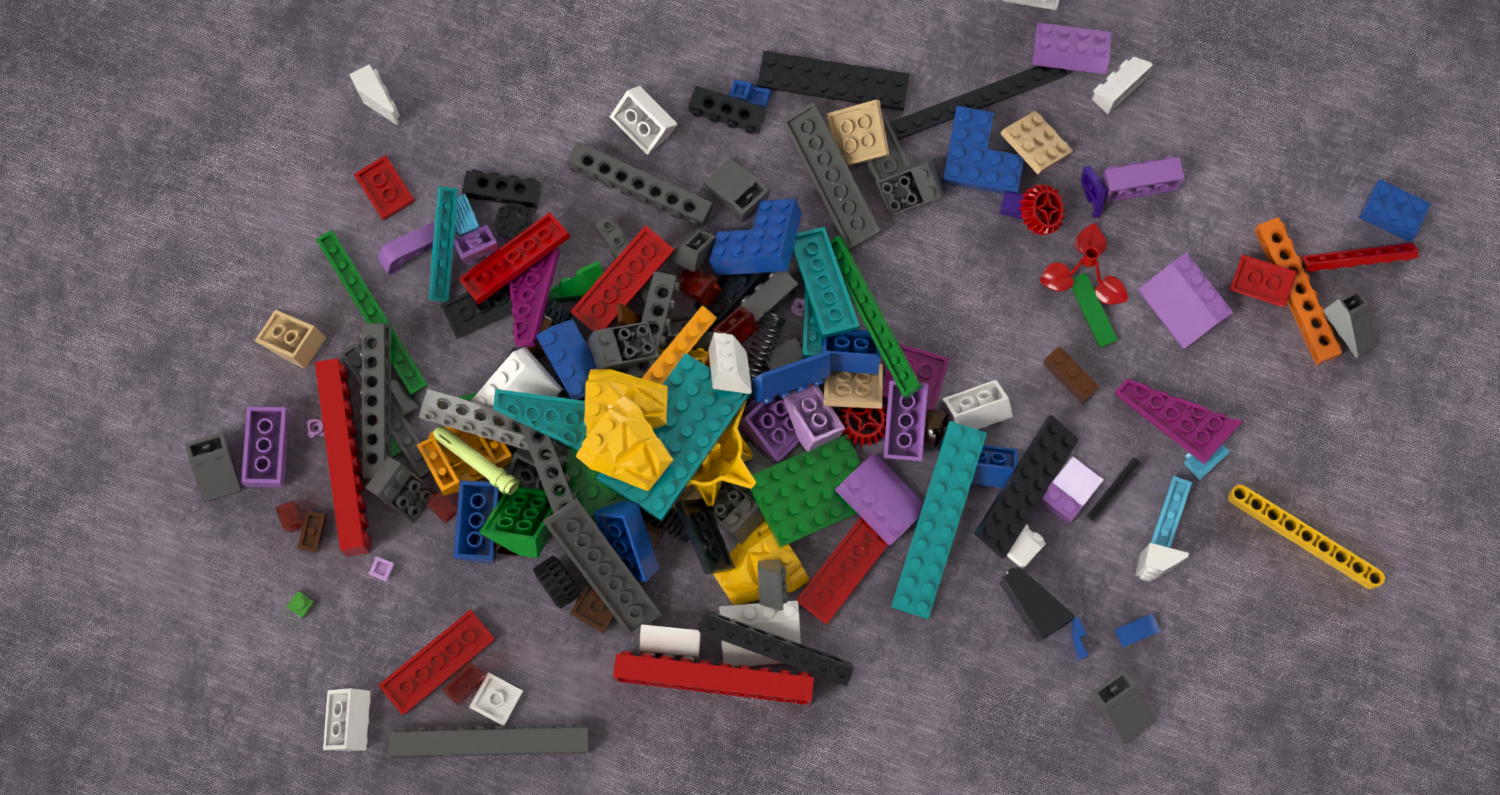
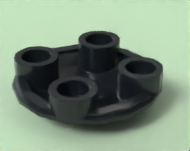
(512, 220)

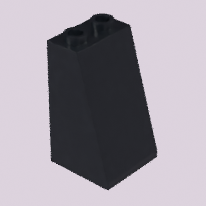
(1035, 605)

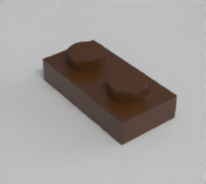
(312, 531)

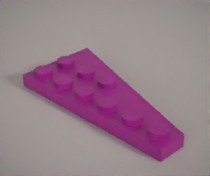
(529, 298)
(1186, 423)

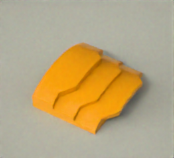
(450, 469)

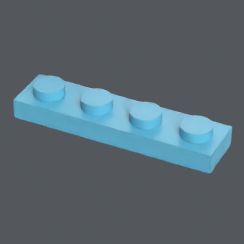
(1171, 512)

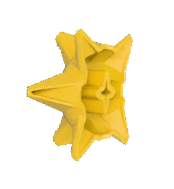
(724, 464)

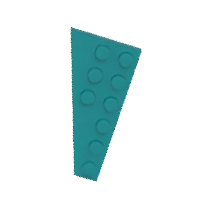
(549, 415)

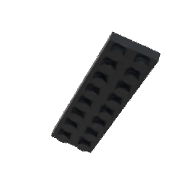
(833, 80)
(1026, 486)

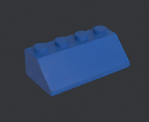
(568, 356)
(791, 377)
(994, 466)
(474, 507)
(628, 535)

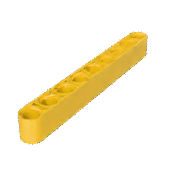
(1316, 537)

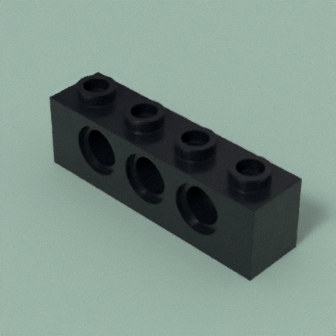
(703, 96)
(474, 178)

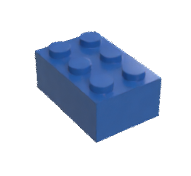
(1394, 210)
(852, 352)

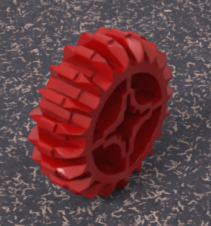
(1042, 209)
(848, 412)

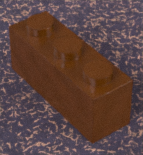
(1071, 375)

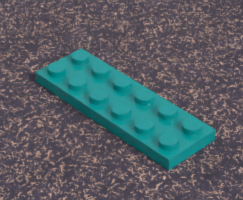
(824, 283)

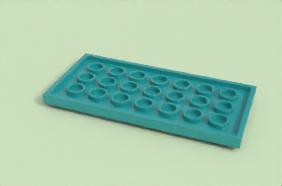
(694, 425)

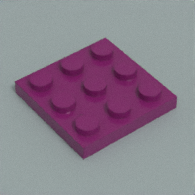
(928, 369)

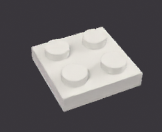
(496, 699)

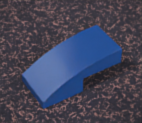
(749, 93)
(1137, 630)
(1077, 633)

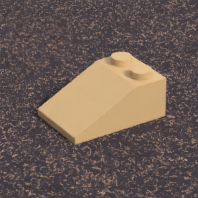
(290, 338)

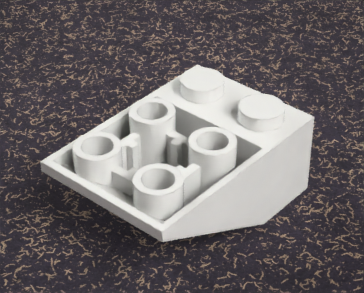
(374, 93)

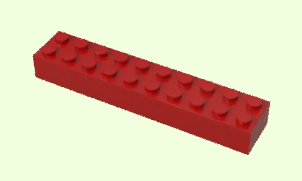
(342, 458)
(713, 678)

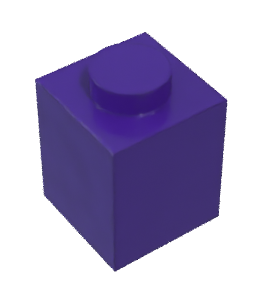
(1011, 205)

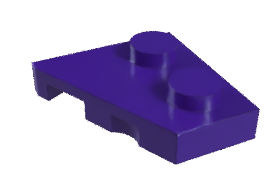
(1094, 190)

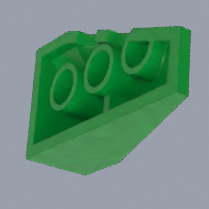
(575, 288)

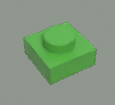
(300, 604)

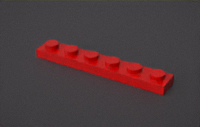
(1356, 257)

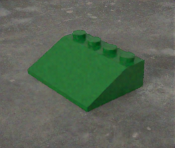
(519, 521)

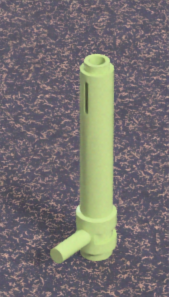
(497, 476)

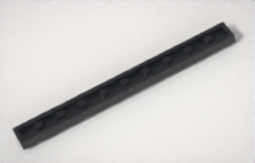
(975, 99)

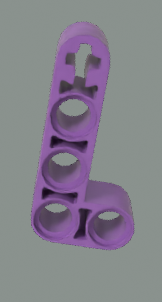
(406, 247)

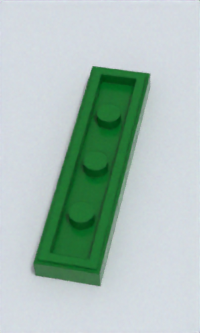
(1093, 311)

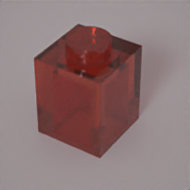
(442, 507)
(290, 516)

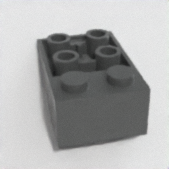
(911, 187)
(737, 188)
(1353, 322)
(622, 346)
(213, 466)
(400, 489)
(736, 512)
(1123, 706)

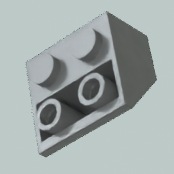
(692, 249)
(772, 584)

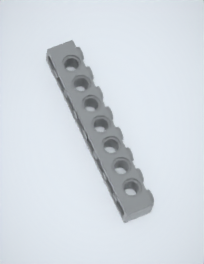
(478, 420)

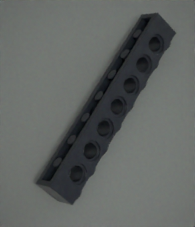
(775, 647)

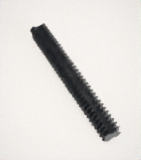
(1113, 490)

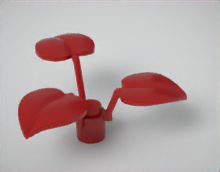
(1092, 244)

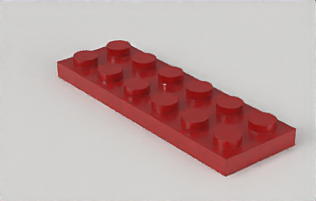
(514, 258)
(623, 279)
(842, 572)
(436, 662)

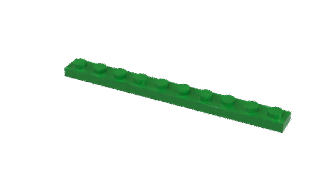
(370, 309)
(875, 320)

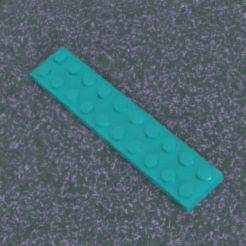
(938, 520)

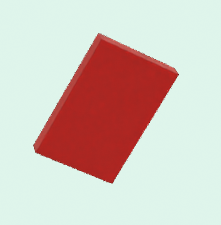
(384, 188)
(1263, 281)

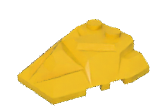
(608, 386)
(625, 447)
(742, 582)

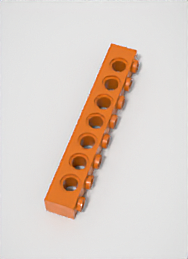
(1311, 335)

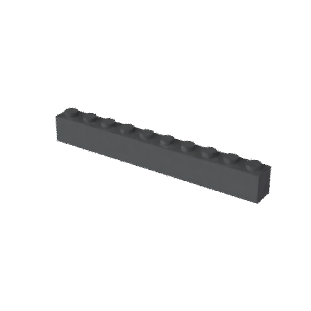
(489, 742)

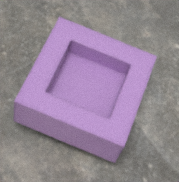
(381, 569)

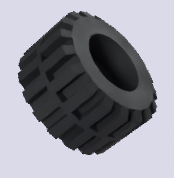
(556, 582)

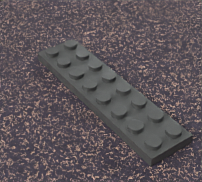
(832, 176)
(602, 567)

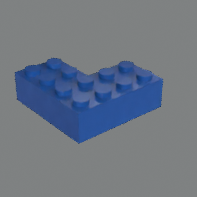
(971, 162)
(764, 247)

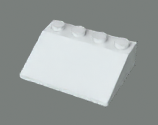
(520, 374)
(781, 623)

